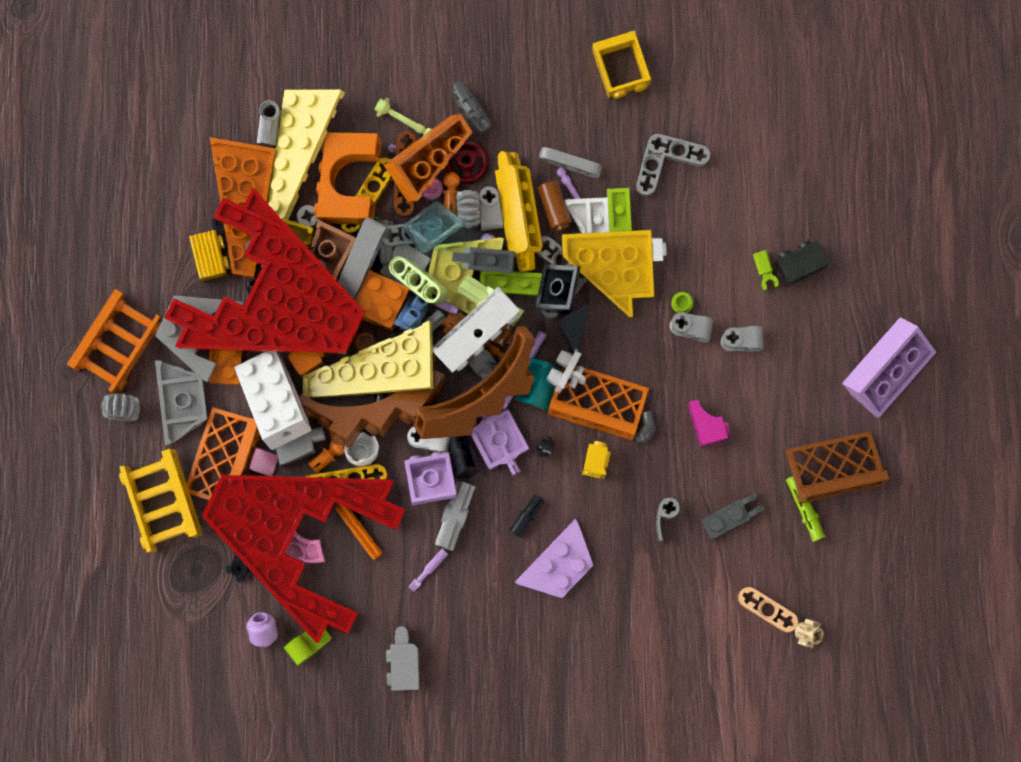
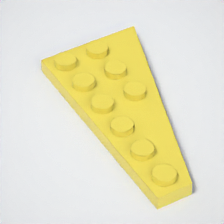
(299, 139)
(386, 367)

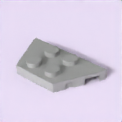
(181, 401)

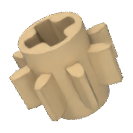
(809, 633)

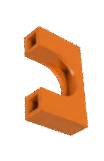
(337, 152)

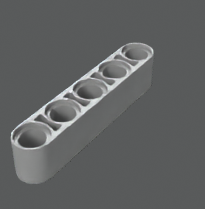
(362, 256)

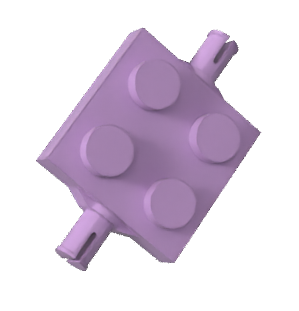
(499, 441)

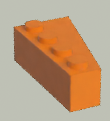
(422, 161)

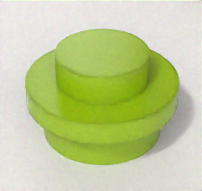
(682, 302)

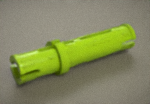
(809, 516)

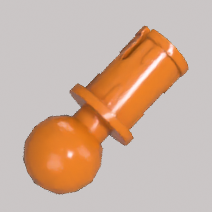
(451, 181)
(326, 456)

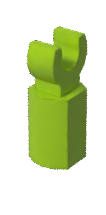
(765, 268)

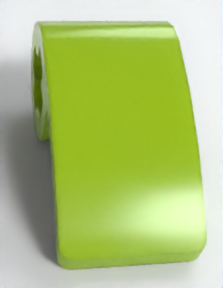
(304, 647)

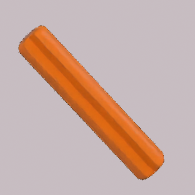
(359, 531)

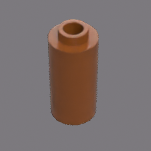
(554, 206)

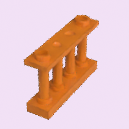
(93, 341)

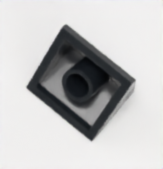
(557, 288)
(572, 327)

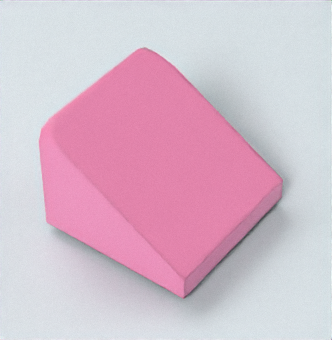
(263, 462)

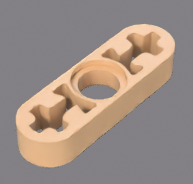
(779, 623)

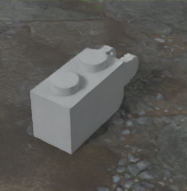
(404, 663)

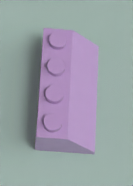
(889, 367)

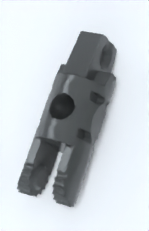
(470, 107)

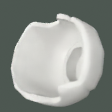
(363, 450)

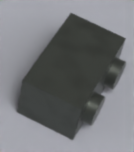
(801, 263)

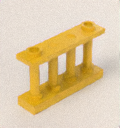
(176, 484)

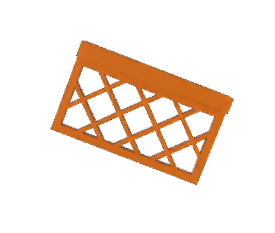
(598, 420)
(243, 458)

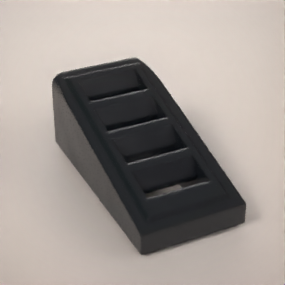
(463, 462)

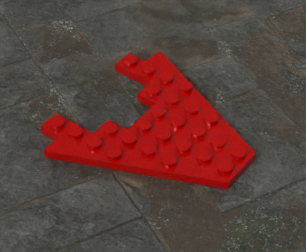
(291, 304)

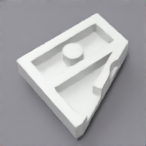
(589, 214)

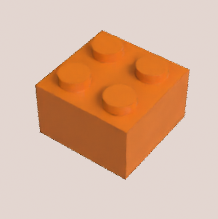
(381, 300)

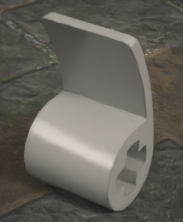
(661, 514)

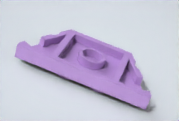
(559, 564)

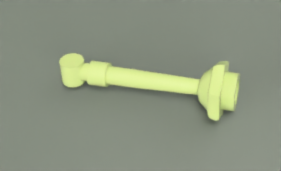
(383, 108)

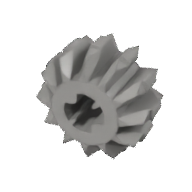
(468, 208)
(121, 407)

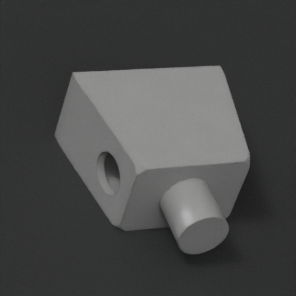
(299, 447)

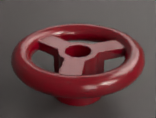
(480, 152)

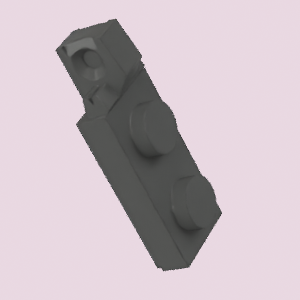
(486, 259)

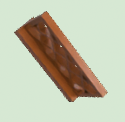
(839, 486)

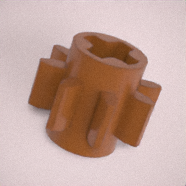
(451, 321)
(505, 337)

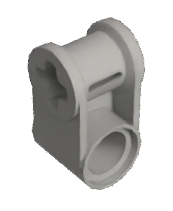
(490, 213)
(695, 327)
(747, 339)

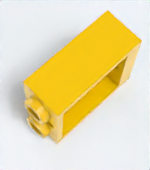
(614, 44)

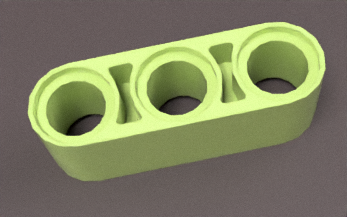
(409, 277)

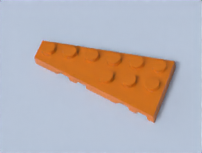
(237, 171)

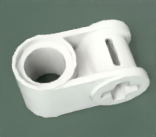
(432, 444)

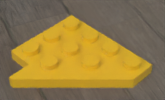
(615, 263)

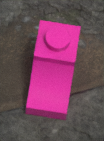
(707, 427)

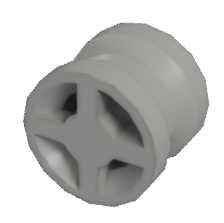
(309, 220)

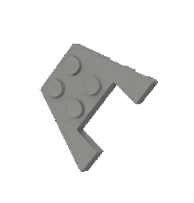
(169, 334)

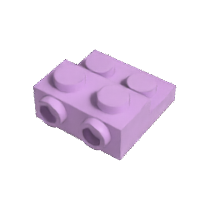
(430, 478)

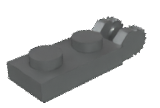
(729, 517)

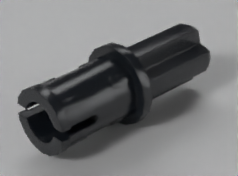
(527, 516)

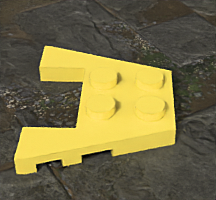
(452, 273)

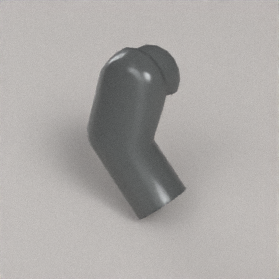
(648, 429)

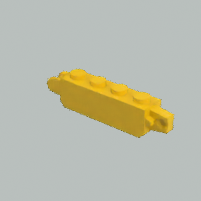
(518, 210)

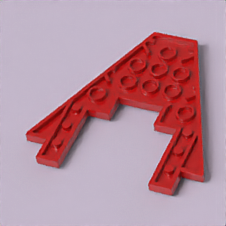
(261, 517)

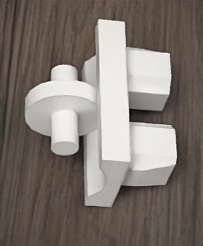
(568, 361)

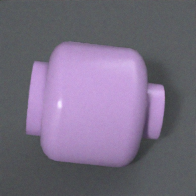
(262, 629)

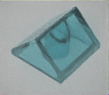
(432, 226)

